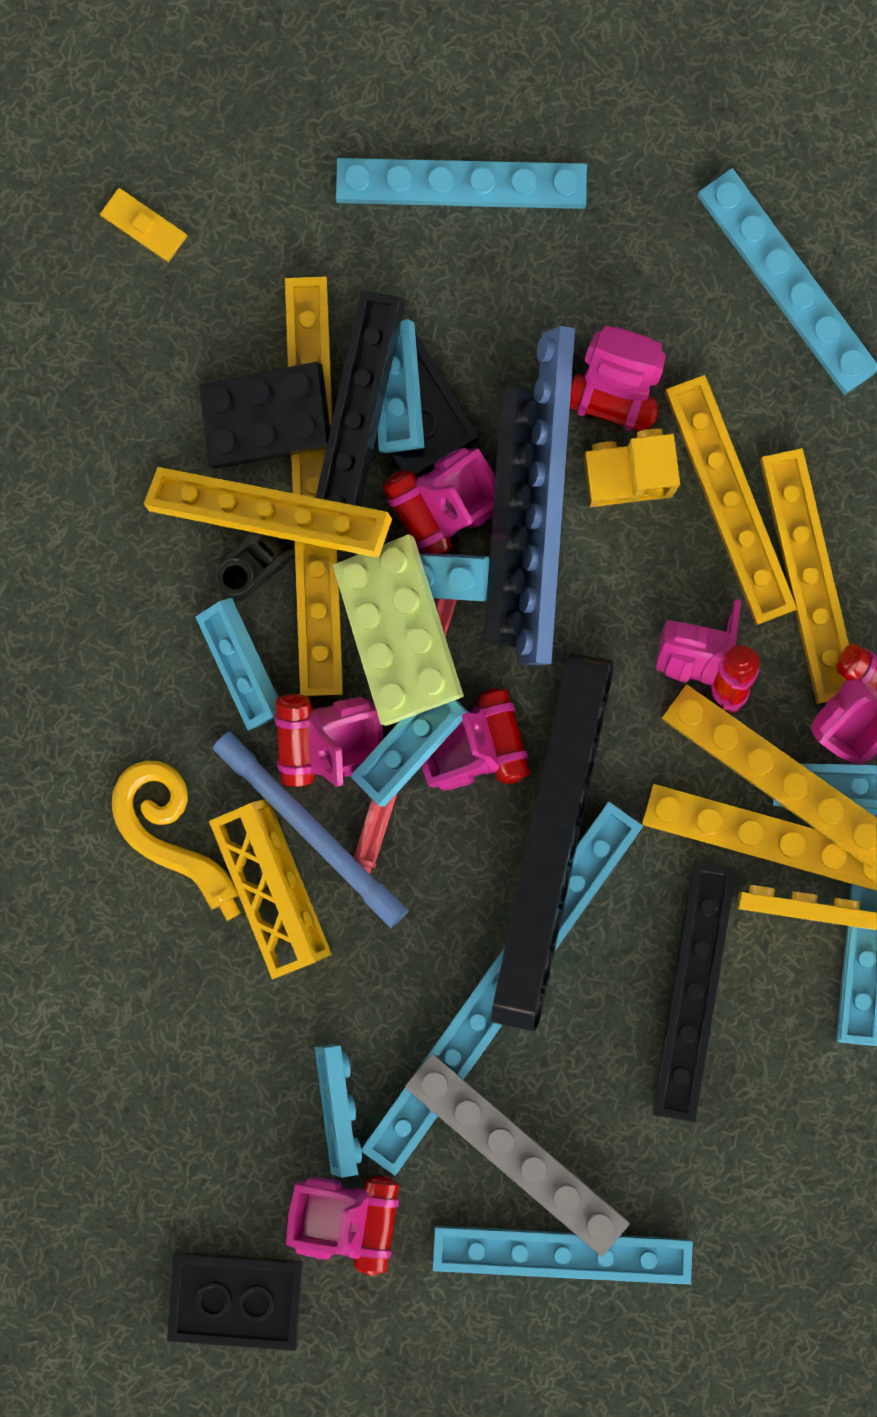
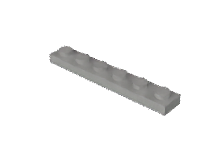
(517, 1154)

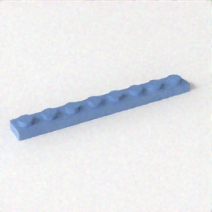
(547, 489)

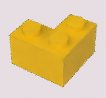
(634, 472)

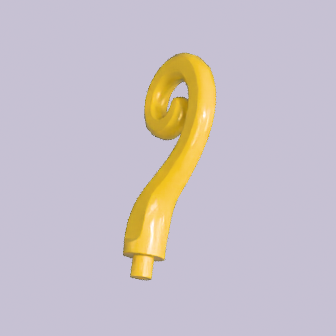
(206, 873)

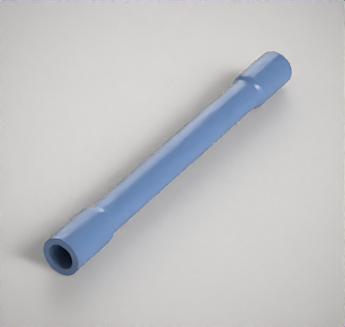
(247, 766)

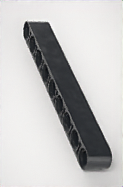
(552, 842)

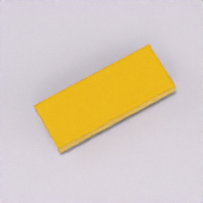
(143, 225)

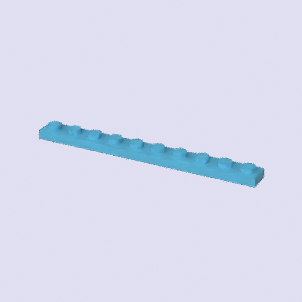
(473, 1026)

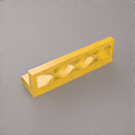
(284, 883)

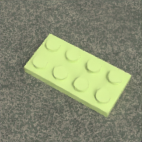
(398, 631)

